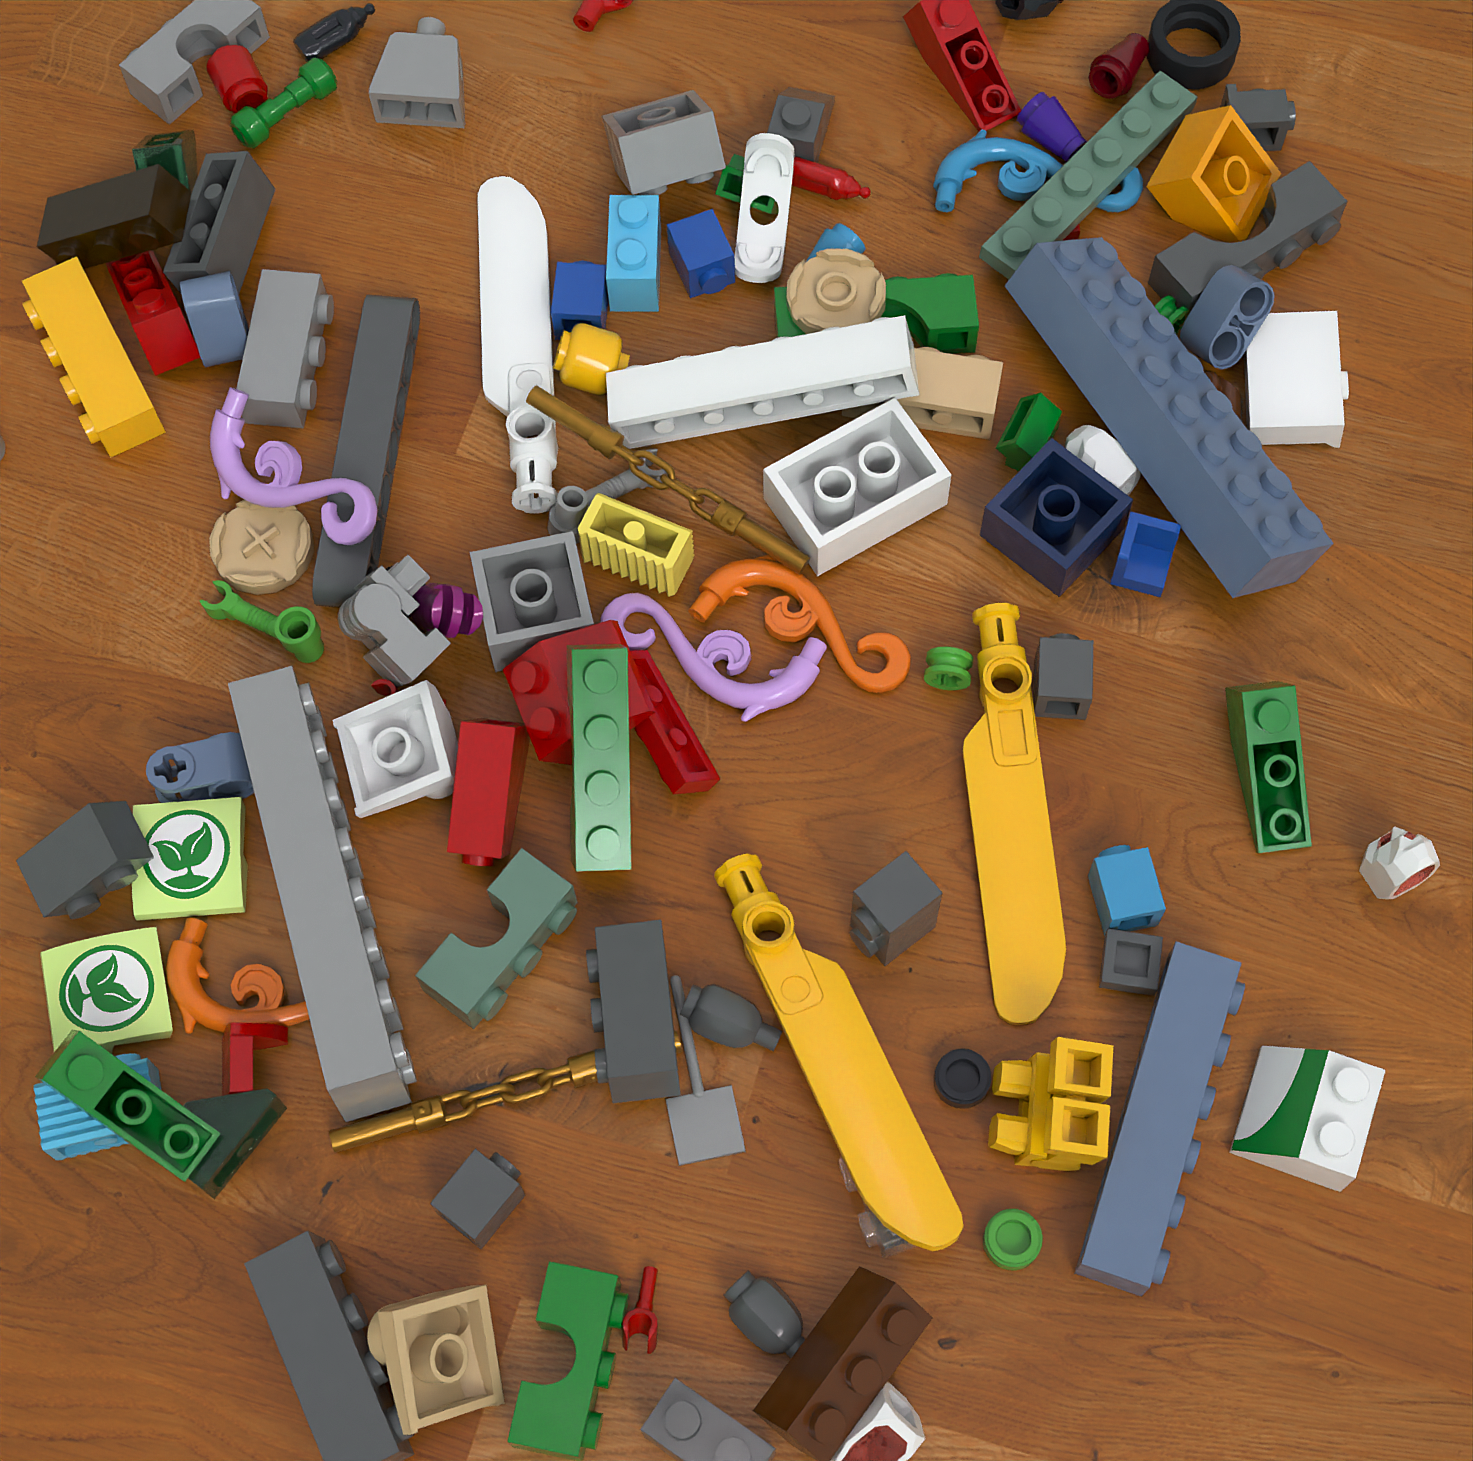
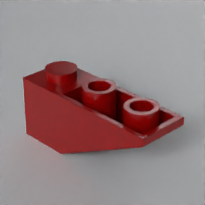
(963, 60)
(153, 311)

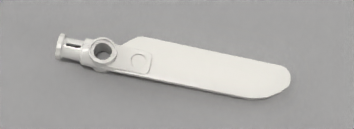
(518, 332)

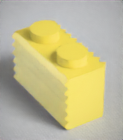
(635, 544)

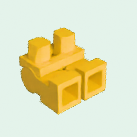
(1058, 1107)

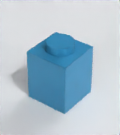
(1126, 889)

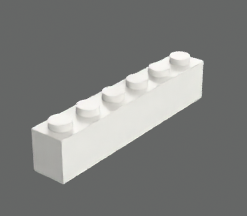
(763, 382)

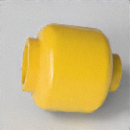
(587, 356)

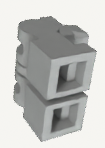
(380, 622)

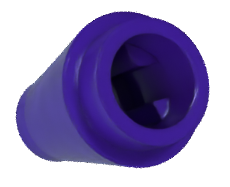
(1050, 126)

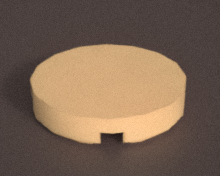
(850, 292)

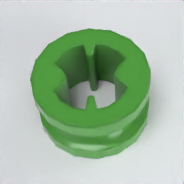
(948, 668)

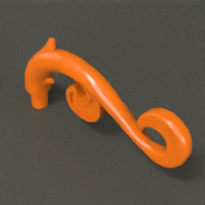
(792, 627)
(196, 1005)

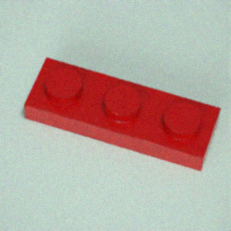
(670, 737)

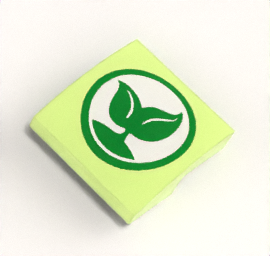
(195, 860)
(108, 989)

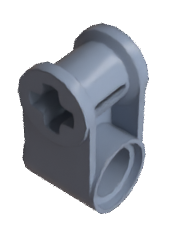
(203, 768)

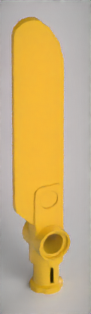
(1012, 829)
(844, 1068)

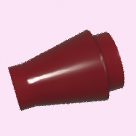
(1117, 68)

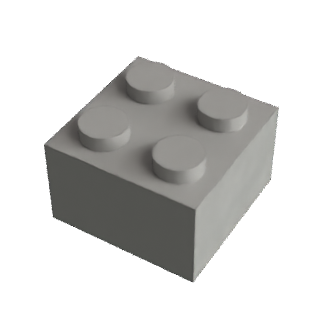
(664, 143)
(530, 594)

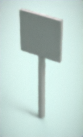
(703, 1122)

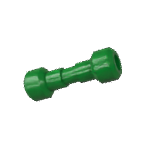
(254, 124)

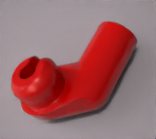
(592, 10)

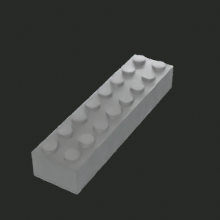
(323, 895)

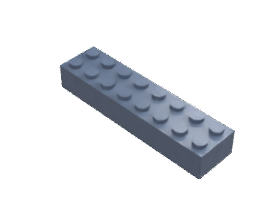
(1168, 415)

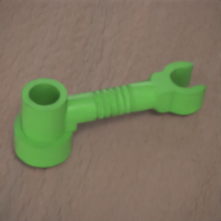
(294, 627)

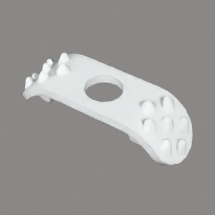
(766, 173)

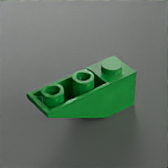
(1270, 763)
(128, 1104)

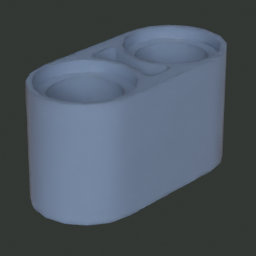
(1227, 316)
(215, 317)

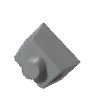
(420, 79)

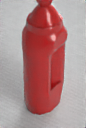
(826, 180)

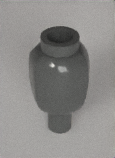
(727, 1018)
(765, 1314)

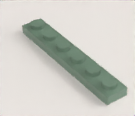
(1090, 173)

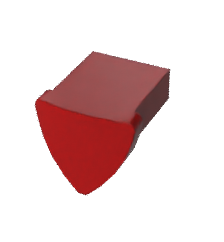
(237, 1052)

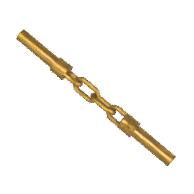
(725, 517)
(431, 1112)

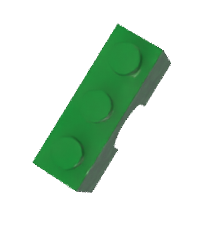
(561, 1415)

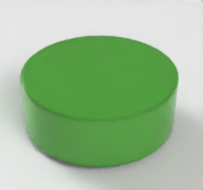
(1012, 1239)

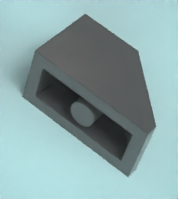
(803, 120)

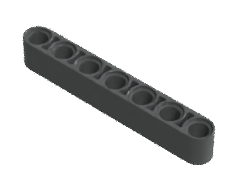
(369, 438)

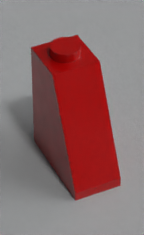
(487, 789)

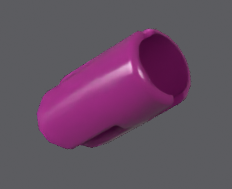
(447, 610)

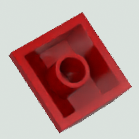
(541, 693)

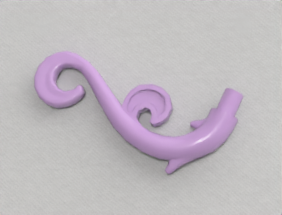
(287, 464)
(726, 645)

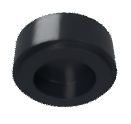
(962, 1078)

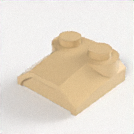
(438, 1355)

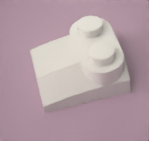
(399, 749)

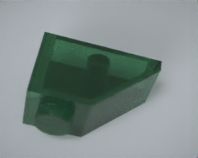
(173, 152)
(243, 1124)

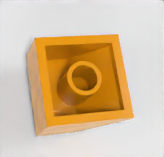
(1214, 175)

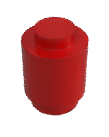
(236, 78)

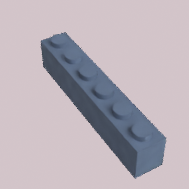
(1159, 1120)

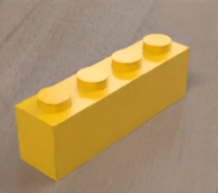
(93, 357)

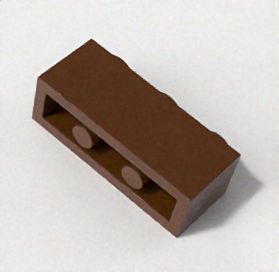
(843, 1364)

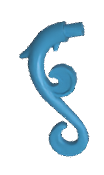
(1013, 184)

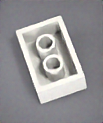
(856, 486)

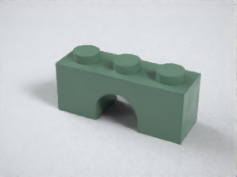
(475, 979)

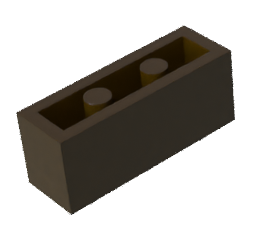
(115, 218)

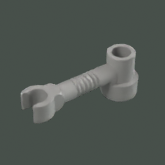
(574, 502)

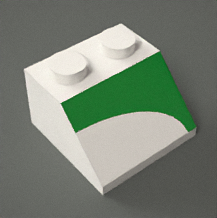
(1308, 1114)

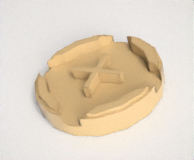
(261, 547)

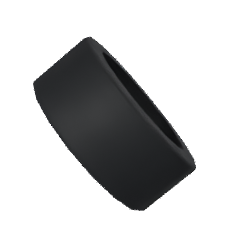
(1204, 15)

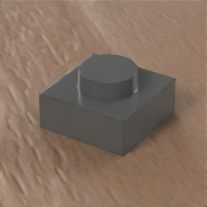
(1131, 962)

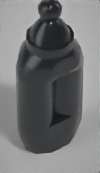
(332, 32)

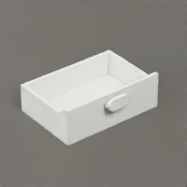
(1296, 380)

